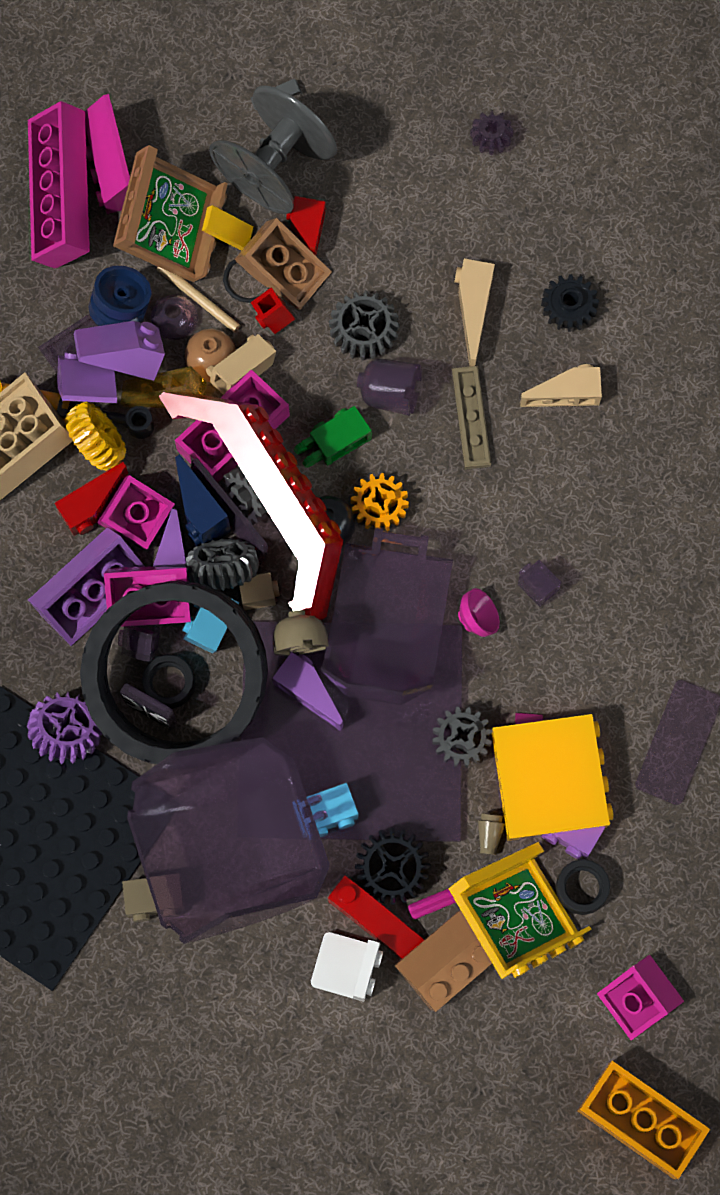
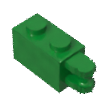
(335, 437)

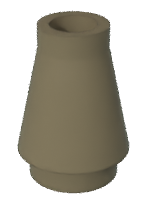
(490, 832)

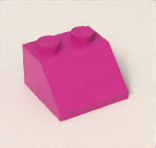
(136, 512)
(640, 997)

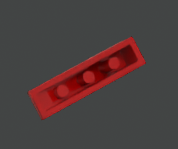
(373, 917)

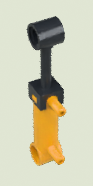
(128, 420)

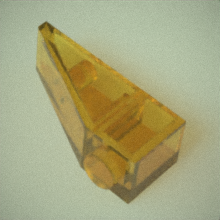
(146, 392)

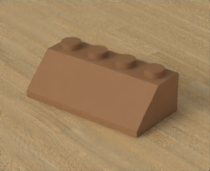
(444, 962)

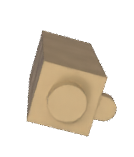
(254, 355)

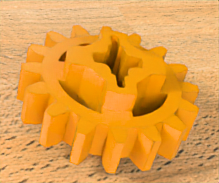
(370, 505)

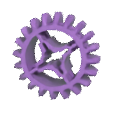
(54, 717)

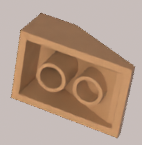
(283, 263)

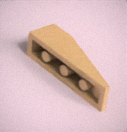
(474, 291)

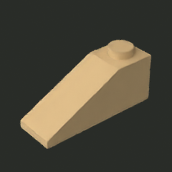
(571, 388)

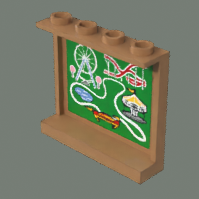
(166, 216)

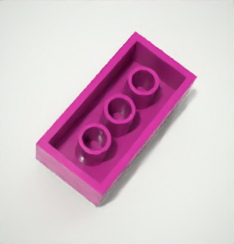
(205, 443)

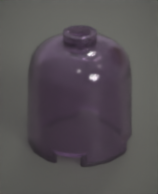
(390, 385)

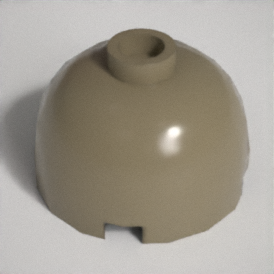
(299, 634)

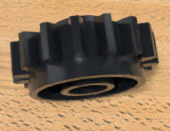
(566, 315)

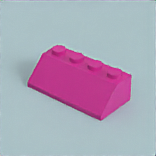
(107, 154)

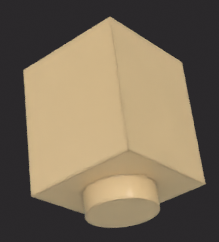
(259, 592)

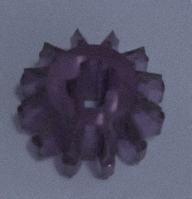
(486, 140)

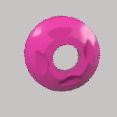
(478, 613)

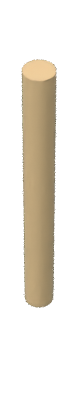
(199, 298)

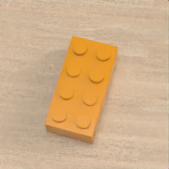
(643, 1120)

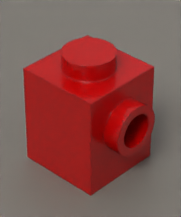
(272, 311)

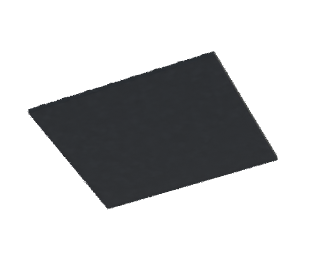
(59, 847)

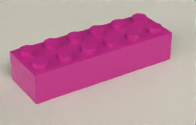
(58, 185)

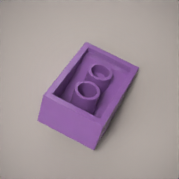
(122, 347)
(84, 381)

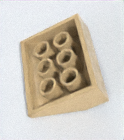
(28, 432)

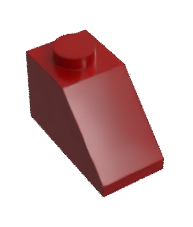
(307, 221)

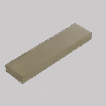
(471, 417)

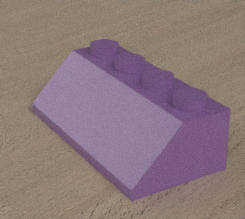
(76, 594)

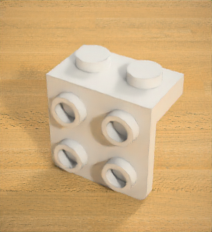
(346, 966)

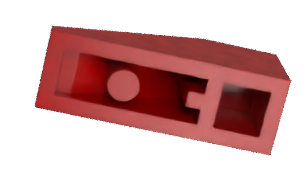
(86, 504)

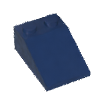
(204, 515)

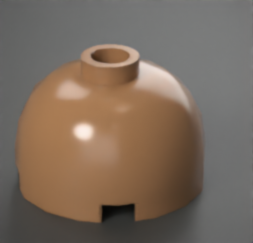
(207, 349)

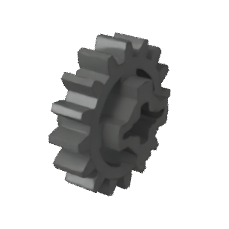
(243, 496)
(468, 747)

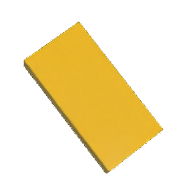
(227, 227)

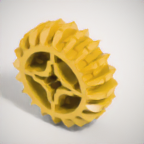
(95, 436)

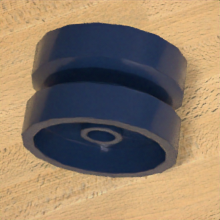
(119, 296)

